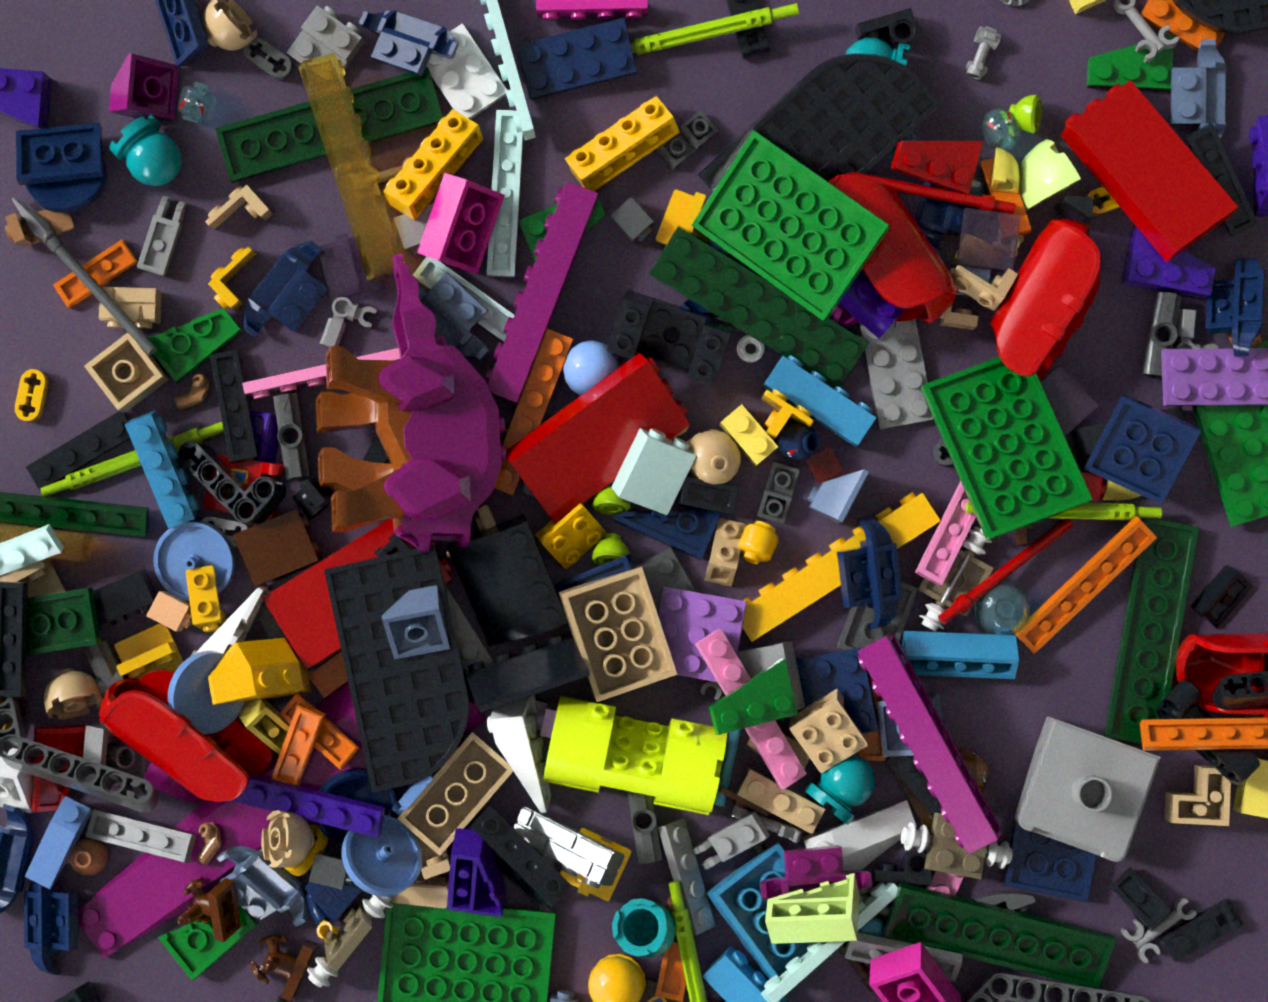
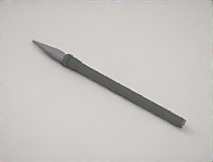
(40, 227)

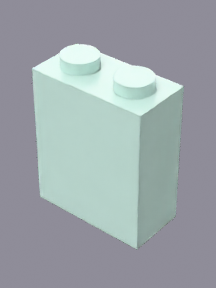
(654, 470)

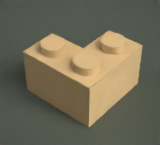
(1206, 805)

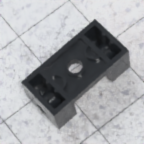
(642, 328)

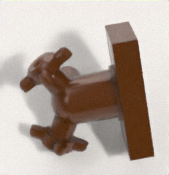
(219, 904)
(284, 964)

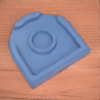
(411, 794)

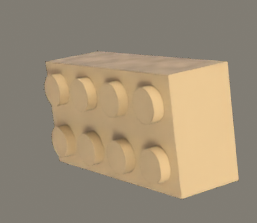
(456, 793)

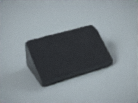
(1076, 208)
(1221, 596)

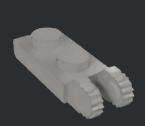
(161, 238)
(733, 839)

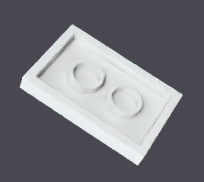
(468, 78)

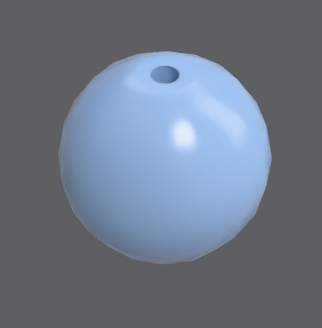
(588, 365)

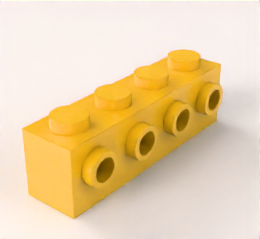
(622, 144)
(438, 154)

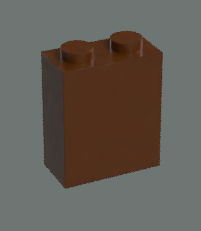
(276, 547)

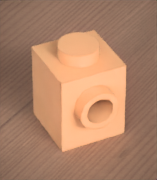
(170, 611)

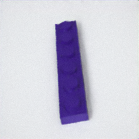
(313, 805)

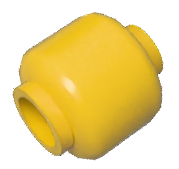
(758, 542)

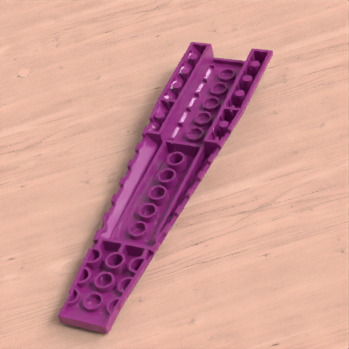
(153, 886)

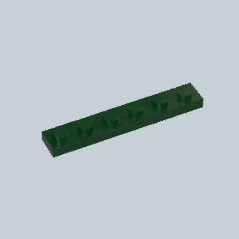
(74, 514)

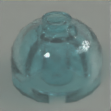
(1002, 609)

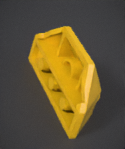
(258, 672)

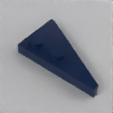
(682, 530)

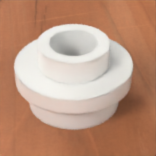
(750, 358)

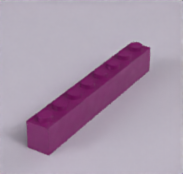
(542, 292)
(930, 743)

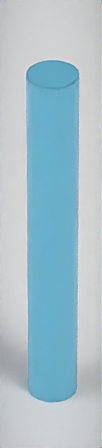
(728, 764)

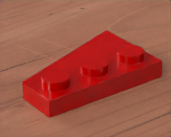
(939, 162)
(70, 739)

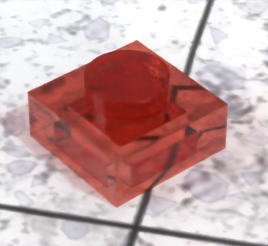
(824, 465)

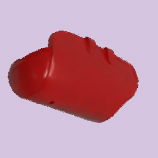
(905, 263)
(1047, 298)
(1226, 656)
(205, 764)

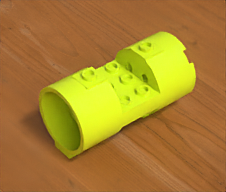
(670, 762)

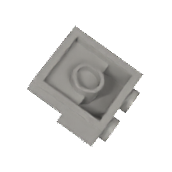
(326, 35)

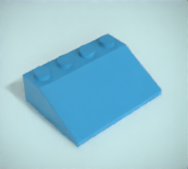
(745, 911)

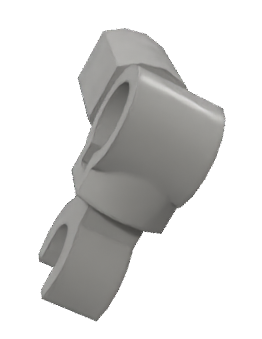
(342, 310)
(1186, 331)

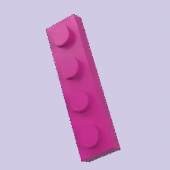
(580, 9)

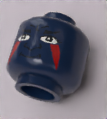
(797, 441)

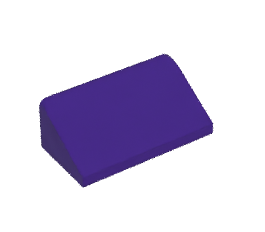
(265, 435)

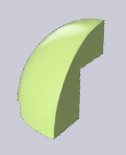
(1044, 174)

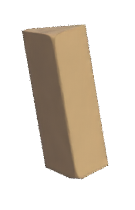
(427, 892)

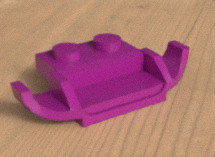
(808, 869)

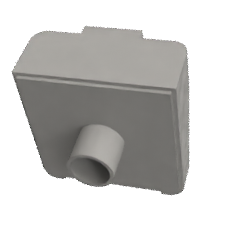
(1085, 789)

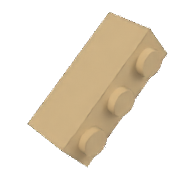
(781, 802)

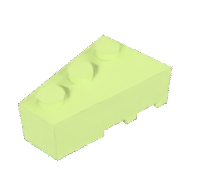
(815, 915)

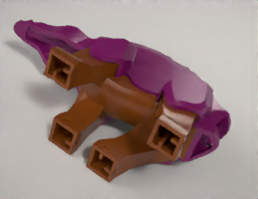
(431, 421)

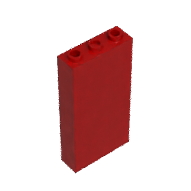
(1148, 170)
(589, 438)
(304, 602)

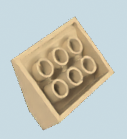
(618, 633)

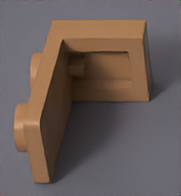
(21, 235)

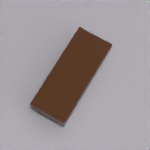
(740, 801)

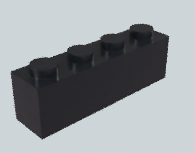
(124, 597)

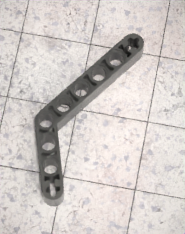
(78, 770)
(1040, 991)

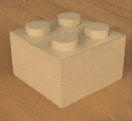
(126, 373)

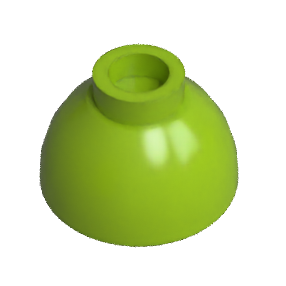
(1028, 113)
(608, 502)
(609, 549)

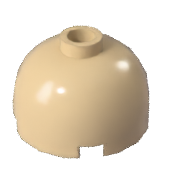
(227, 25)
(716, 457)
(71, 694)
(286, 839)

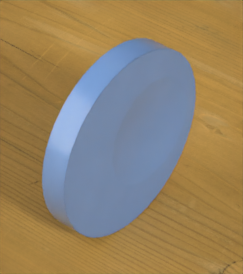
(190, 547)
(191, 694)
(384, 863)

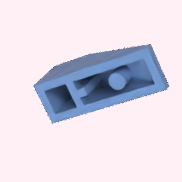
(58, 842)

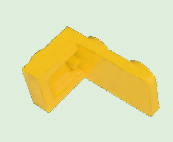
(225, 296)
(204, 599)

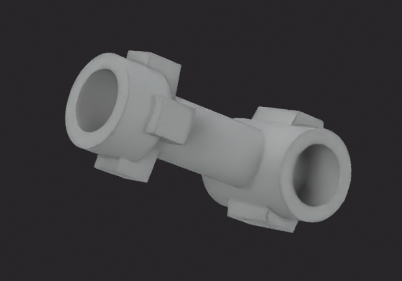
(987, 39)

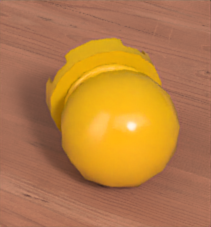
(617, 979)

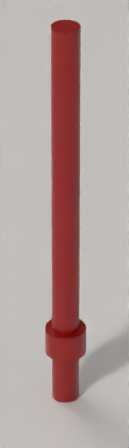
(985, 202)
(964, 602)

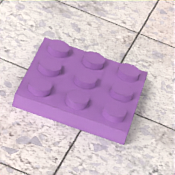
(691, 617)

